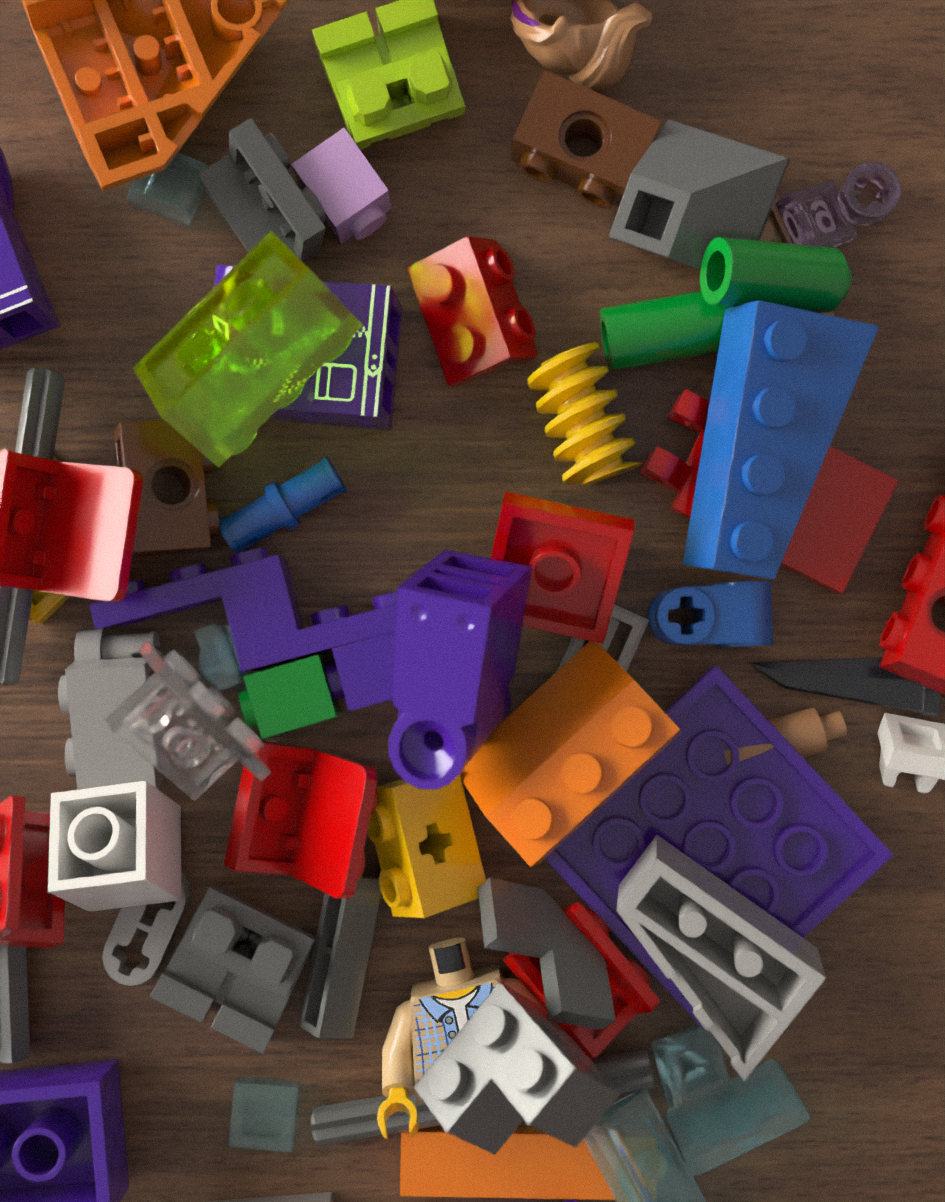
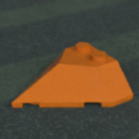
(143, 71)

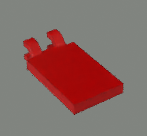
(835, 519)

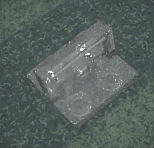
(185, 726)

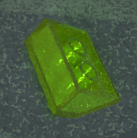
(245, 350)

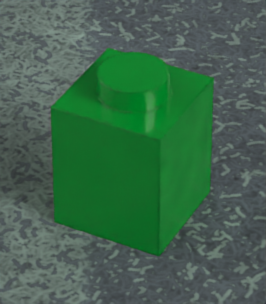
(288, 697)

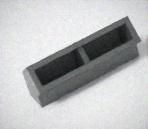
(341, 961)

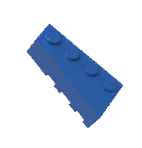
(768, 429)

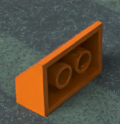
(566, 752)

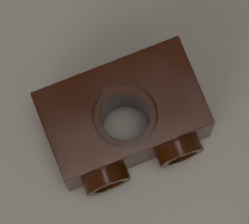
(568, 110)
(162, 527)

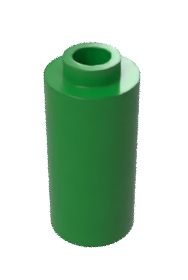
(775, 273)
(660, 330)

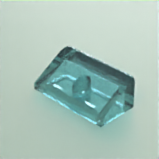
(737, 1118)
(640, 1154)

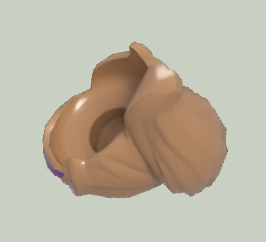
(581, 37)

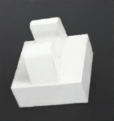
(912, 748)

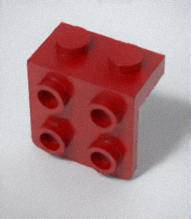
(67, 526)
(304, 818)

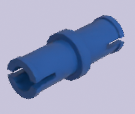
(282, 505)

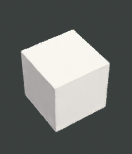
(115, 846)

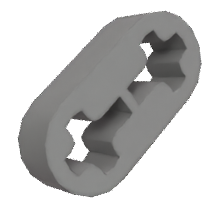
(158, 941)

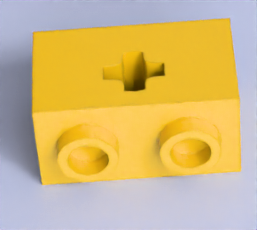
(447, 863)

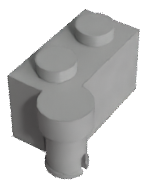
(93, 686)

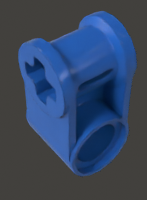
(722, 614)

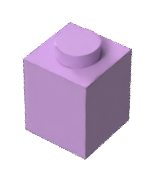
(345, 186)

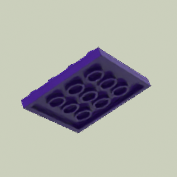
(754, 824)

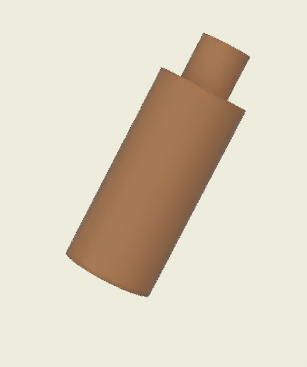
(803, 730)

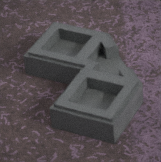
(533, 925)

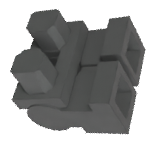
(239, 961)

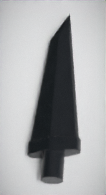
(855, 681)

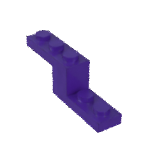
(257, 606)

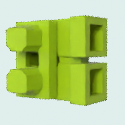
(391, 79)

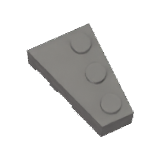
(721, 951)

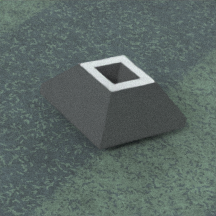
(697, 190)

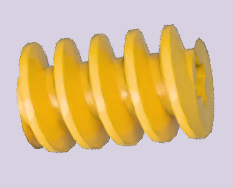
(581, 416)

